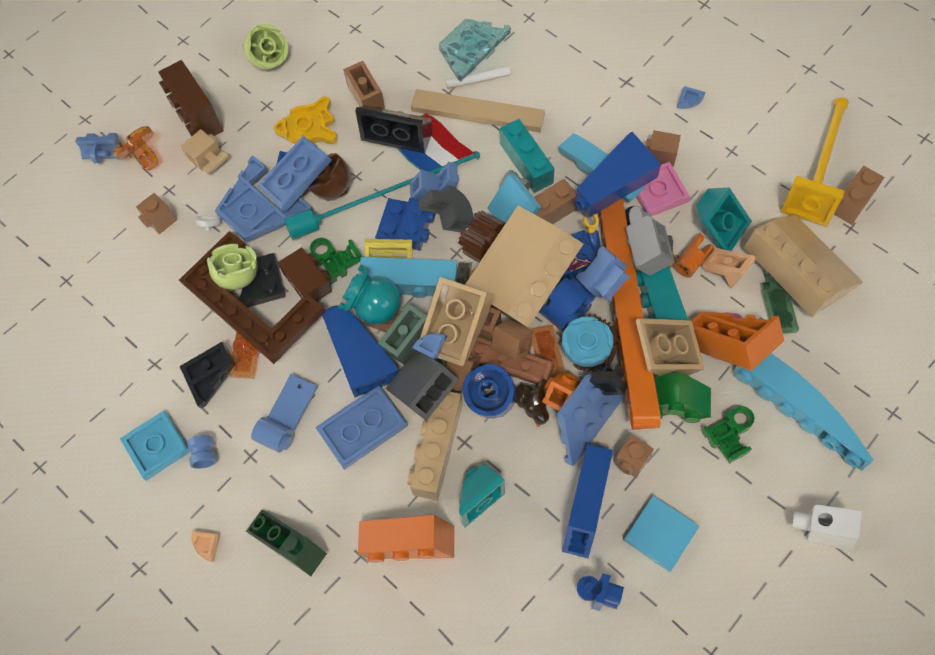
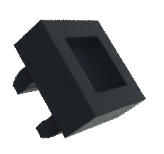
(610, 381)

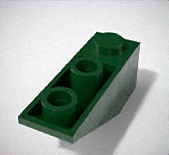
(286, 542)

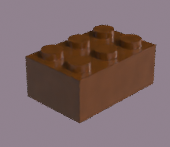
(189, 99)

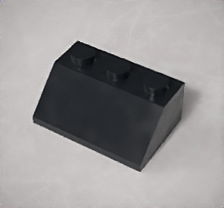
(394, 128)

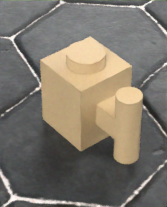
(204, 151)

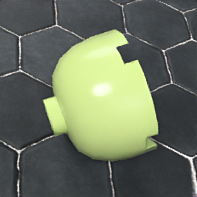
(265, 46)
(232, 266)

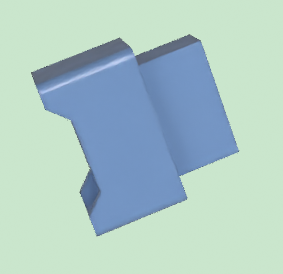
(604, 274)

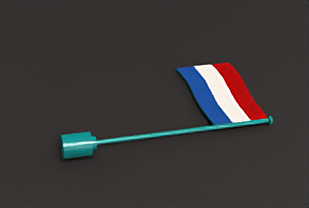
(441, 149)

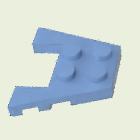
(248, 210)

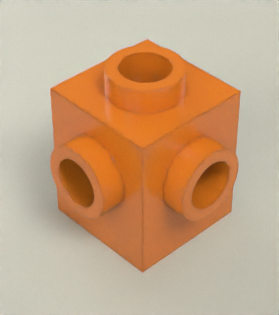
(560, 389)

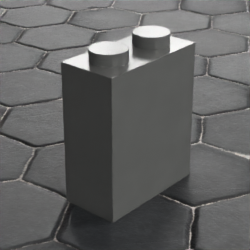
(422, 384)

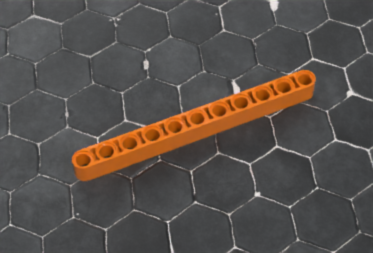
(627, 308)

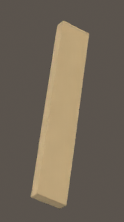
(476, 110)

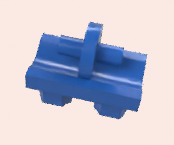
(600, 591)

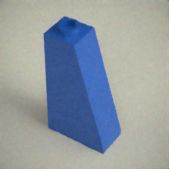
(617, 176)
(359, 354)
(587, 501)

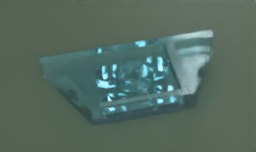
(470, 45)

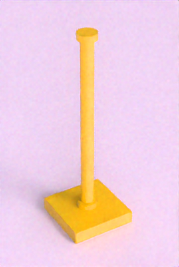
(810, 198)

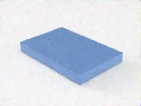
(294, 173)
(361, 427)

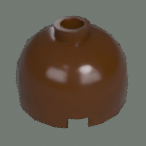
(333, 180)

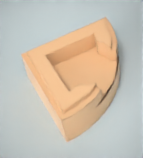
(205, 544)

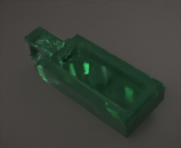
(778, 303)

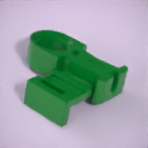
(338, 262)
(730, 437)

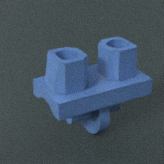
(98, 147)

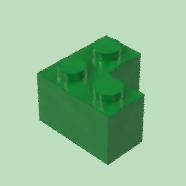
(683, 397)

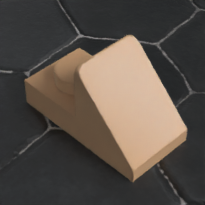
(729, 264)

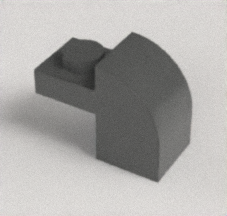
(452, 207)

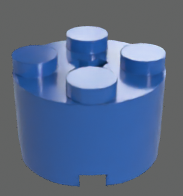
(567, 303)
(483, 378)

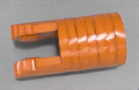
(692, 257)

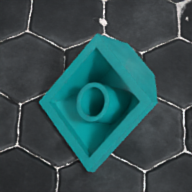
(723, 216)
(479, 492)

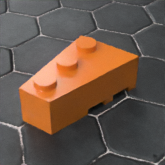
(737, 340)
(406, 538)

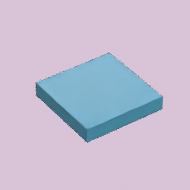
(511, 195)
(154, 445)
(661, 533)

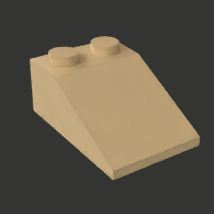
(459, 314)
(669, 346)

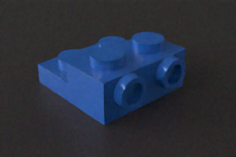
(405, 222)

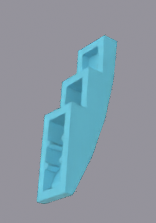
(588, 157)

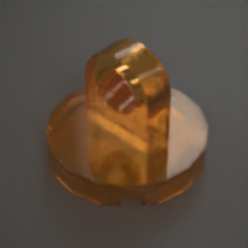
(138, 148)

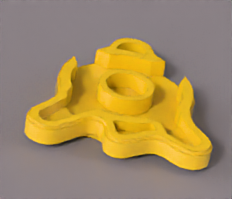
(309, 122)

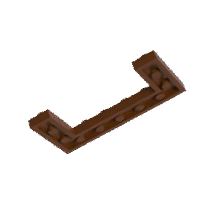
(268, 341)

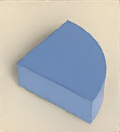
(690, 98)
(430, 344)

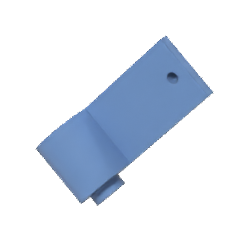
(285, 415)

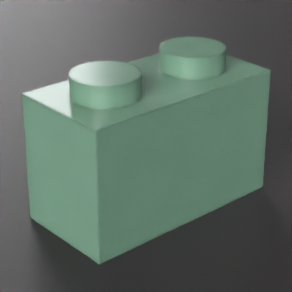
(403, 334)

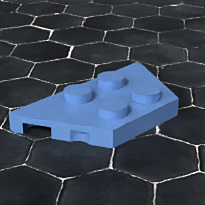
(584, 417)

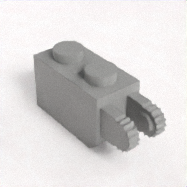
(648, 242)

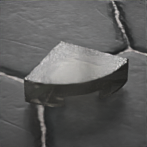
(464, 271)

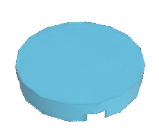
(587, 341)

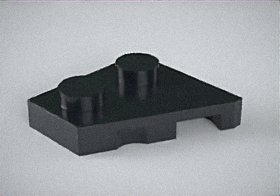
(266, 284)
(207, 372)

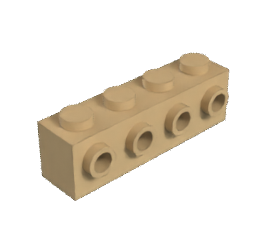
(435, 449)

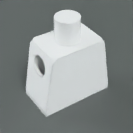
(839, 530)

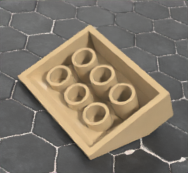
(801, 263)
(524, 265)

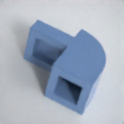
(427, 181)

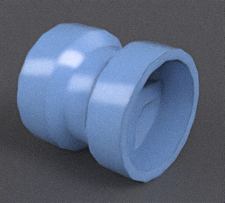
(201, 451)

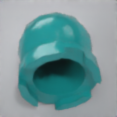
(373, 298)

